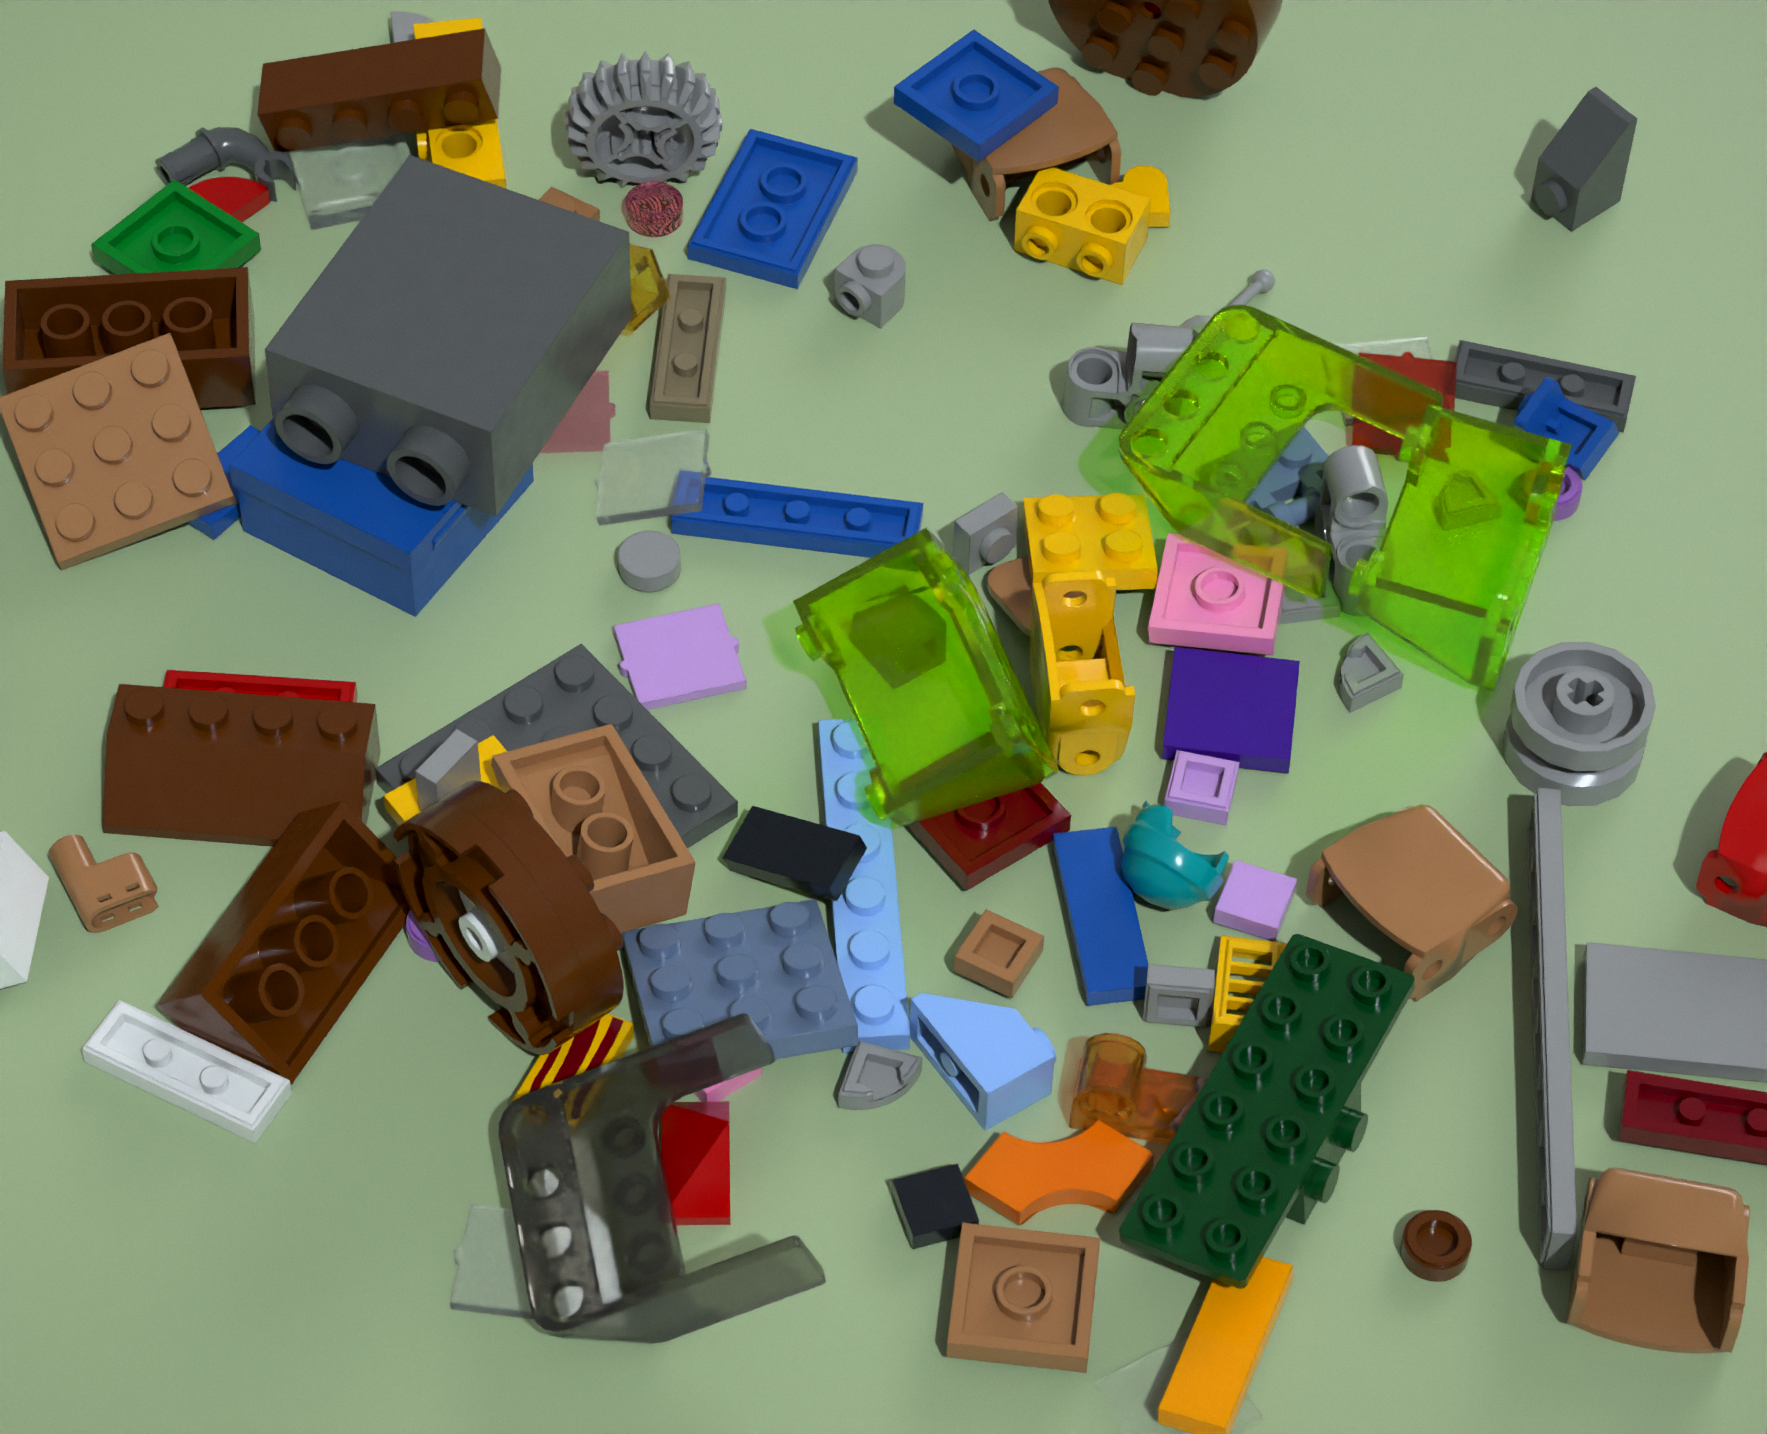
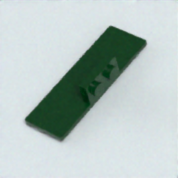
(1271, 1114)

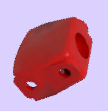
(1741, 854)

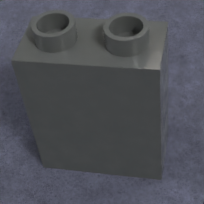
(449, 336)

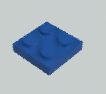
(976, 95)

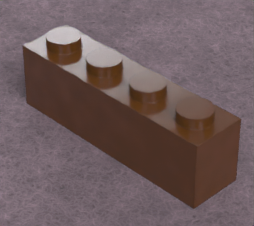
(380, 91)

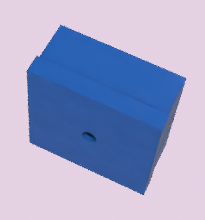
(357, 522)

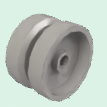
(1579, 722)

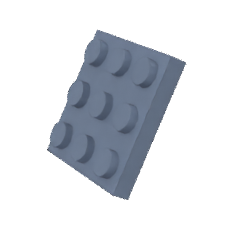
(751, 962)

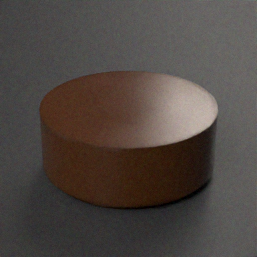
(1435, 1245)

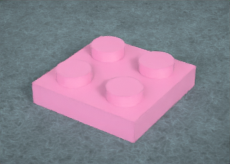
(1213, 601)

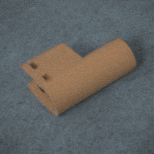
(104, 887)

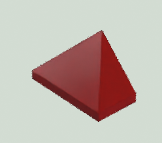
(697, 1161)

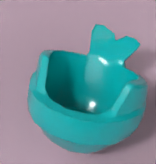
(1163, 868)

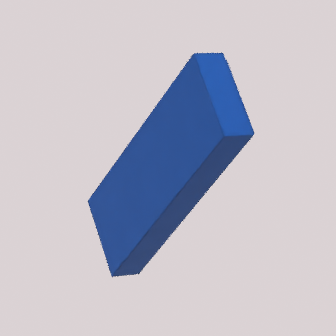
(1101, 915)

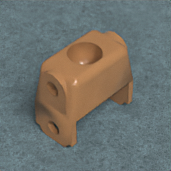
(1060, 137)
(1420, 889)
(1660, 1263)

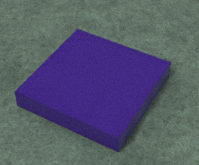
(1232, 708)

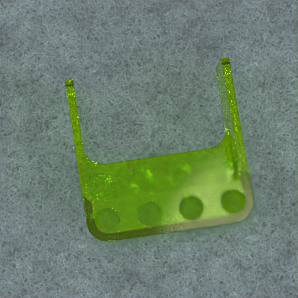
(1230, 417)

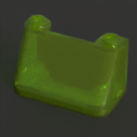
(1463, 541)
(925, 682)

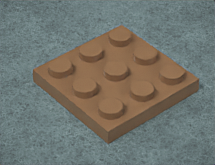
(116, 451)

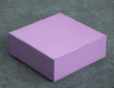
(1201, 787)
(1255, 900)

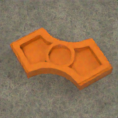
(1030, 1176)

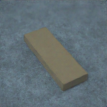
(688, 349)

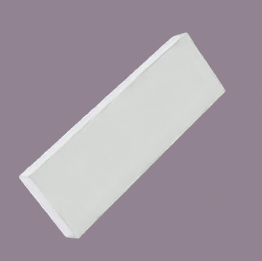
(187, 1071)

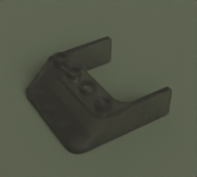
(599, 1207)

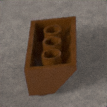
(232, 763)
(294, 943)

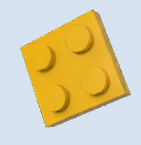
(1091, 535)

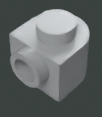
(871, 283)

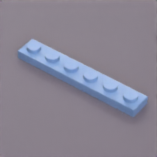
(868, 908)

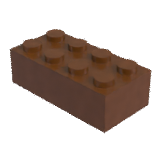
(78, 320)

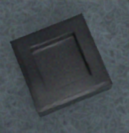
(934, 1205)

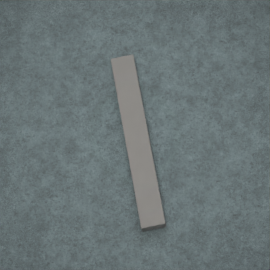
(1551, 1032)

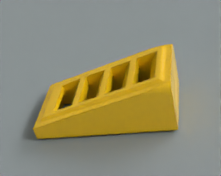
(1223, 1024)

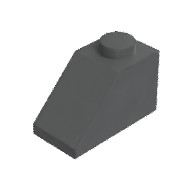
(1585, 161)

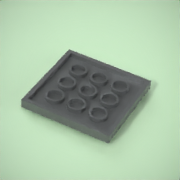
(575, 697)

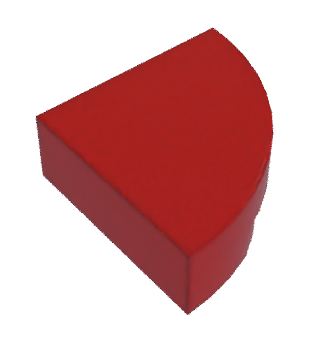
(234, 195)

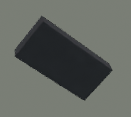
(794, 853)

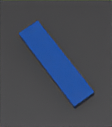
(800, 518)

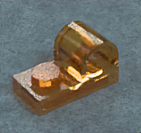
(1126, 1094)

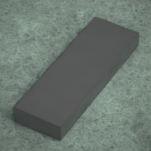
(1507, 376)

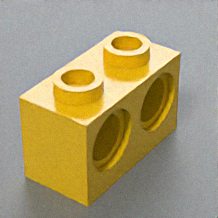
(1082, 224)

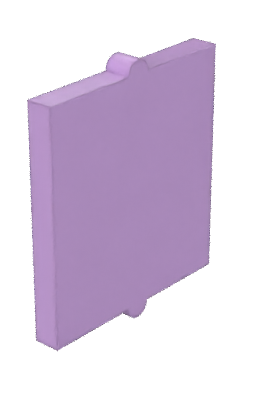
(679, 657)

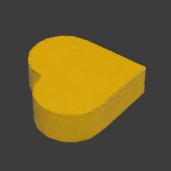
(1153, 184)

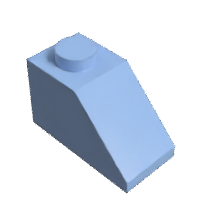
(983, 1054)

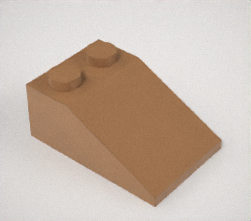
(608, 817)

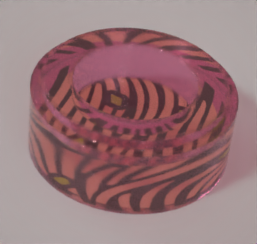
(654, 209)

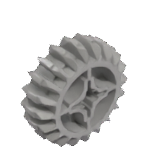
(643, 120)

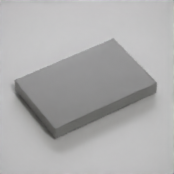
(1675, 1012)

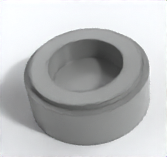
(649, 561)

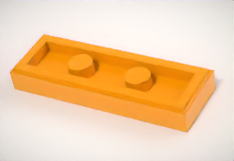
(1224, 1351)

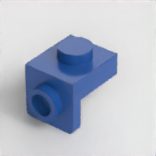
(1558, 418)

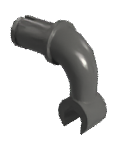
(221, 146)

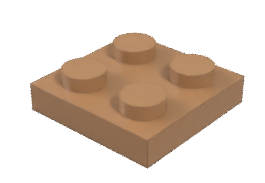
(1023, 1297)

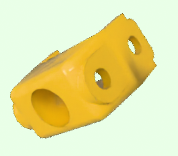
(1080, 691)

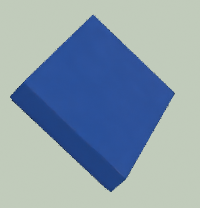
(773, 208)

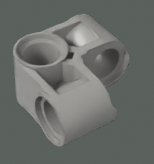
(1111, 386)
(1351, 515)

